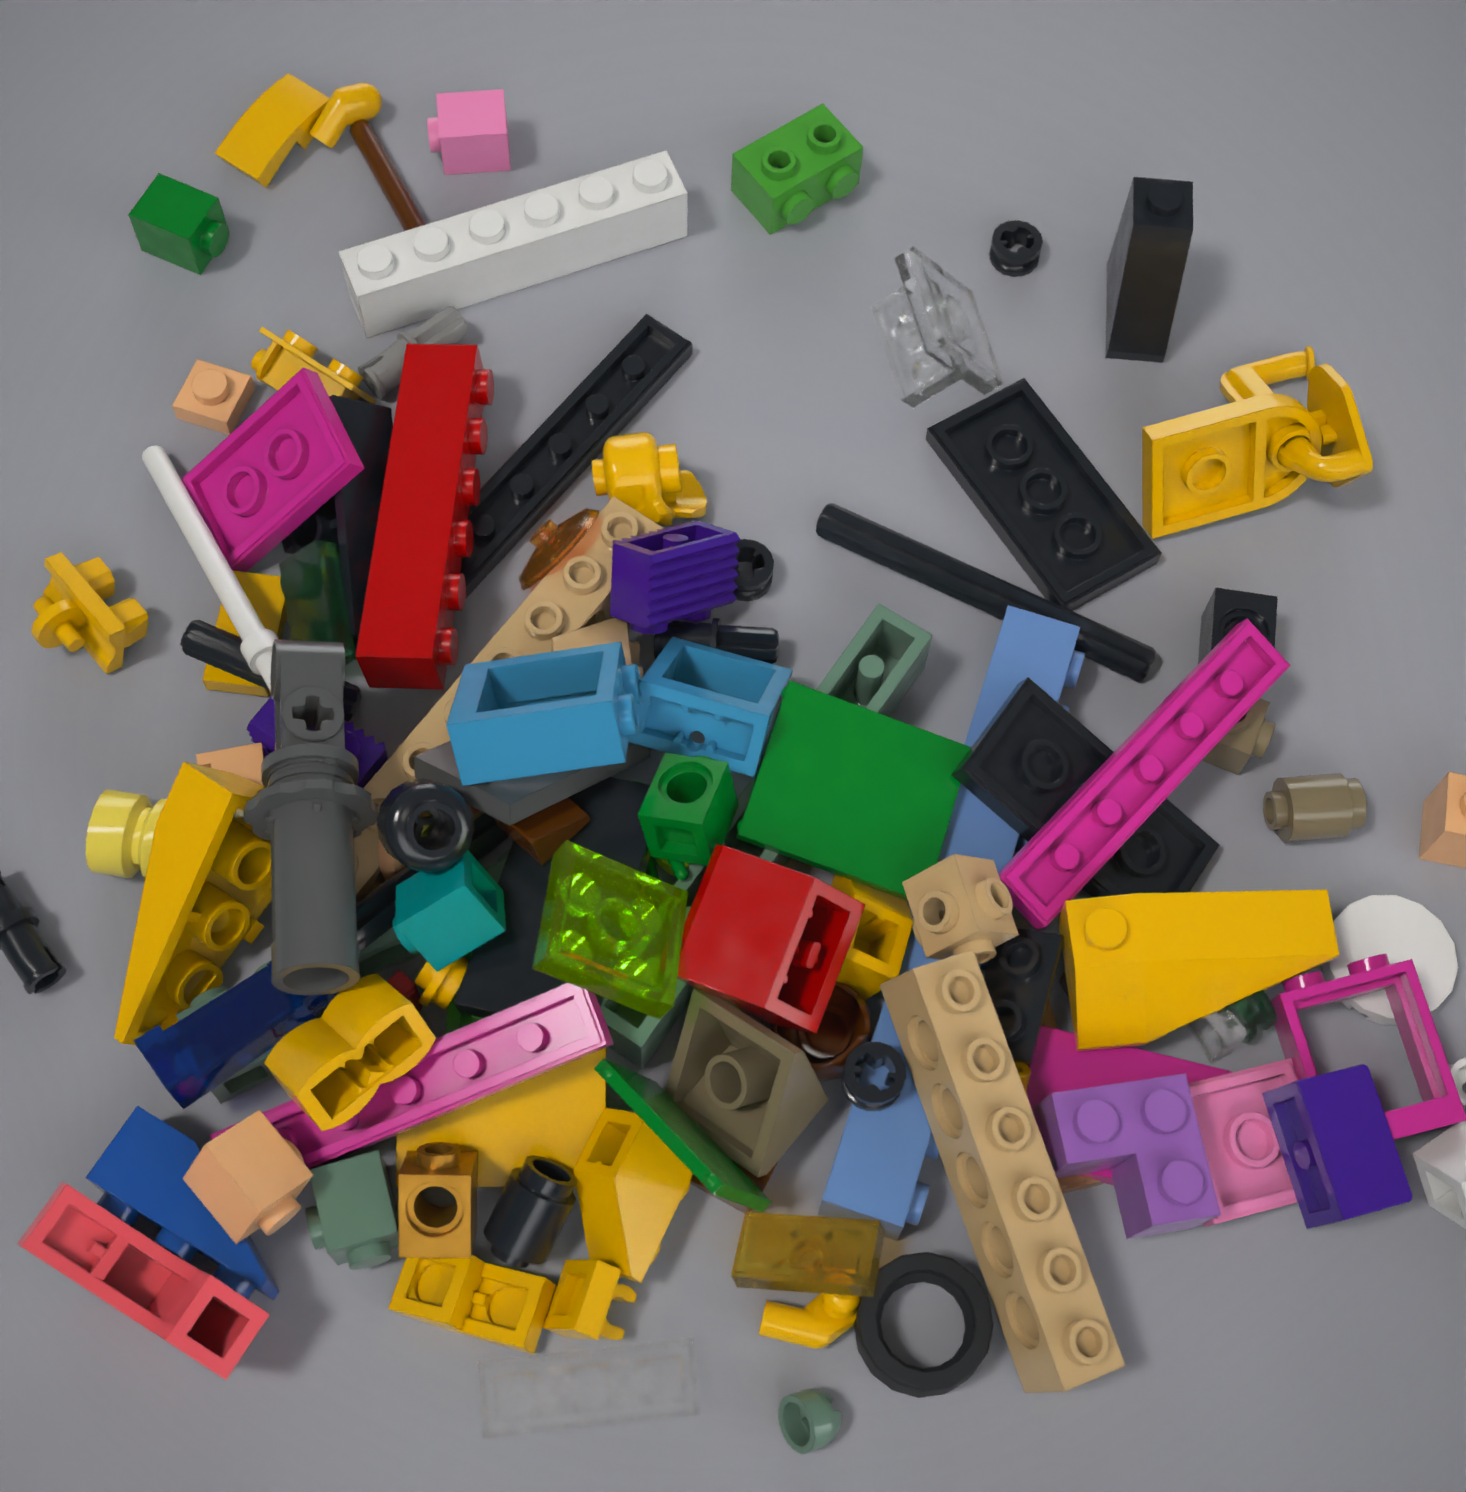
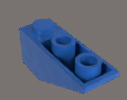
(144, 1178)

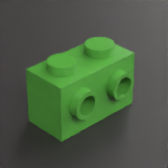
(796, 169)

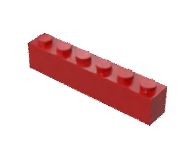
(424, 518)

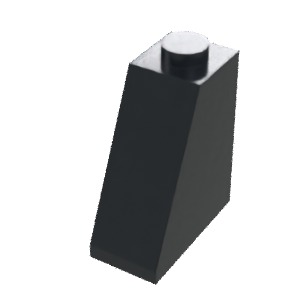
(1147, 268)

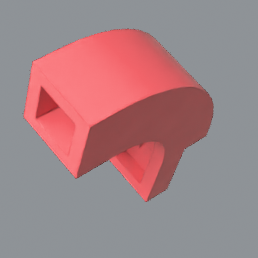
(144, 1280)

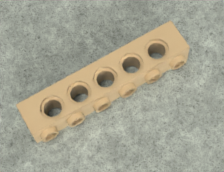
(1001, 1175)

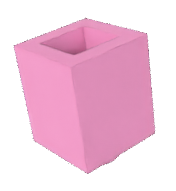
(471, 132)

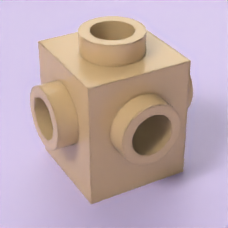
(960, 908)

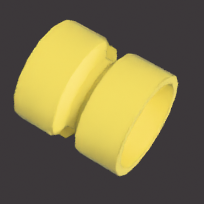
(121, 833)

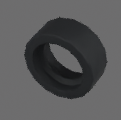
(976, 1314)

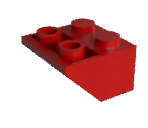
(767, 938)

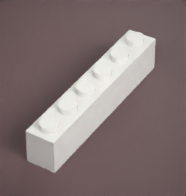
(515, 243)

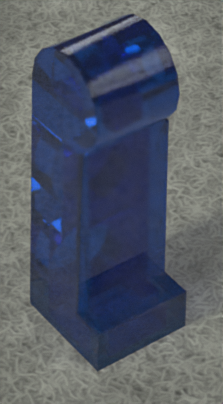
(225, 1035)

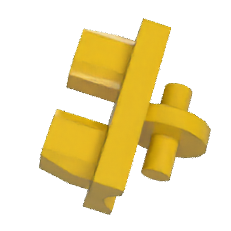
(77, 616)

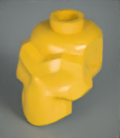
(648, 478)

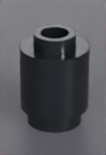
(531, 1212)

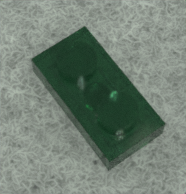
(316, 596)

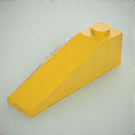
(197, 900)
(1171, 958)

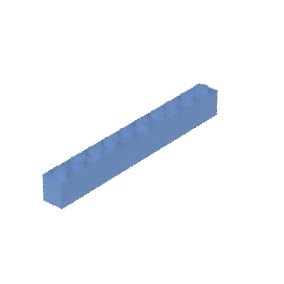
(886, 1148)

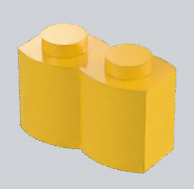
(344, 1056)

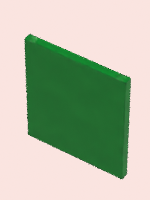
(852, 791)

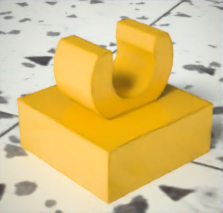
(584, 1299)

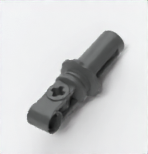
(311, 820)

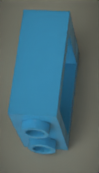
(713, 693)
(544, 713)

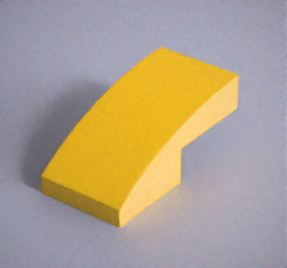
(271, 128)
(475, 1299)

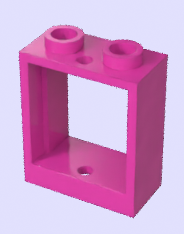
(1415, 1024)

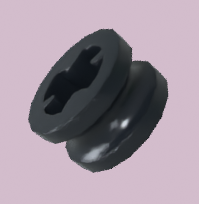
(1026, 258)
(762, 565)
(875, 1055)

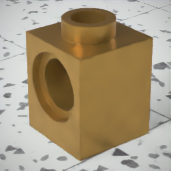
(430, 1229)

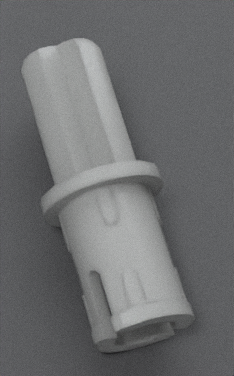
(385, 370)

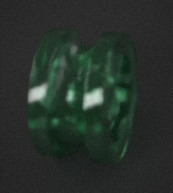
(1254, 1013)

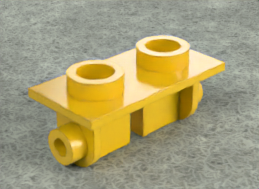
(293, 353)

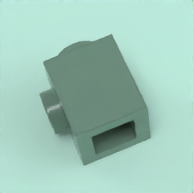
(354, 1211)

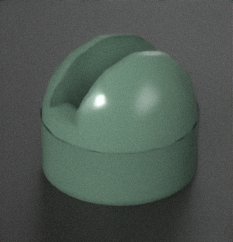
(808, 1420)

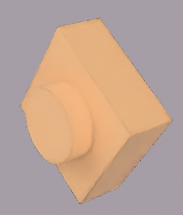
(213, 397)

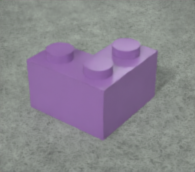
(1147, 1140)

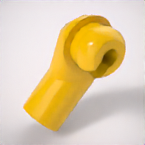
(344, 108)
(814, 1324)

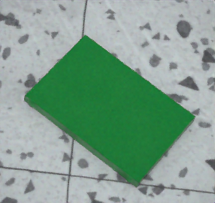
(683, 1136)

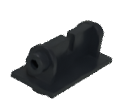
(1021, 985)

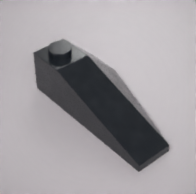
(353, 511)

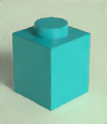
(449, 911)

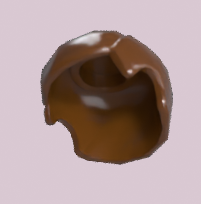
(842, 1028)

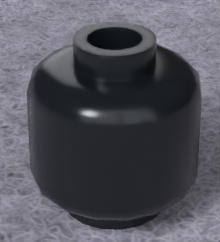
(448, 821)

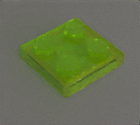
(611, 930)

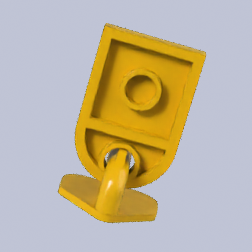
(1253, 447)

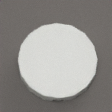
(1402, 932)

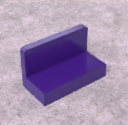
(1337, 1146)

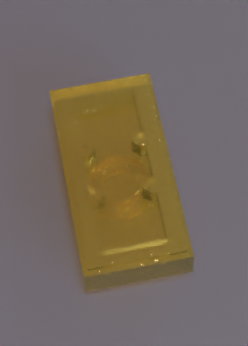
(808, 1254)

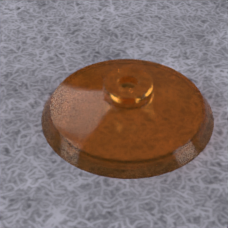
(553, 544)

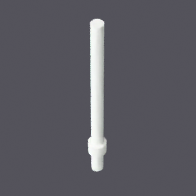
(256, 640)

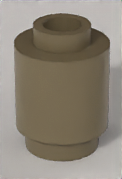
(1314, 807)

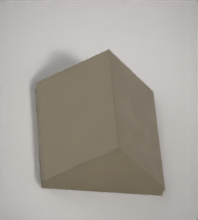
(742, 1083)

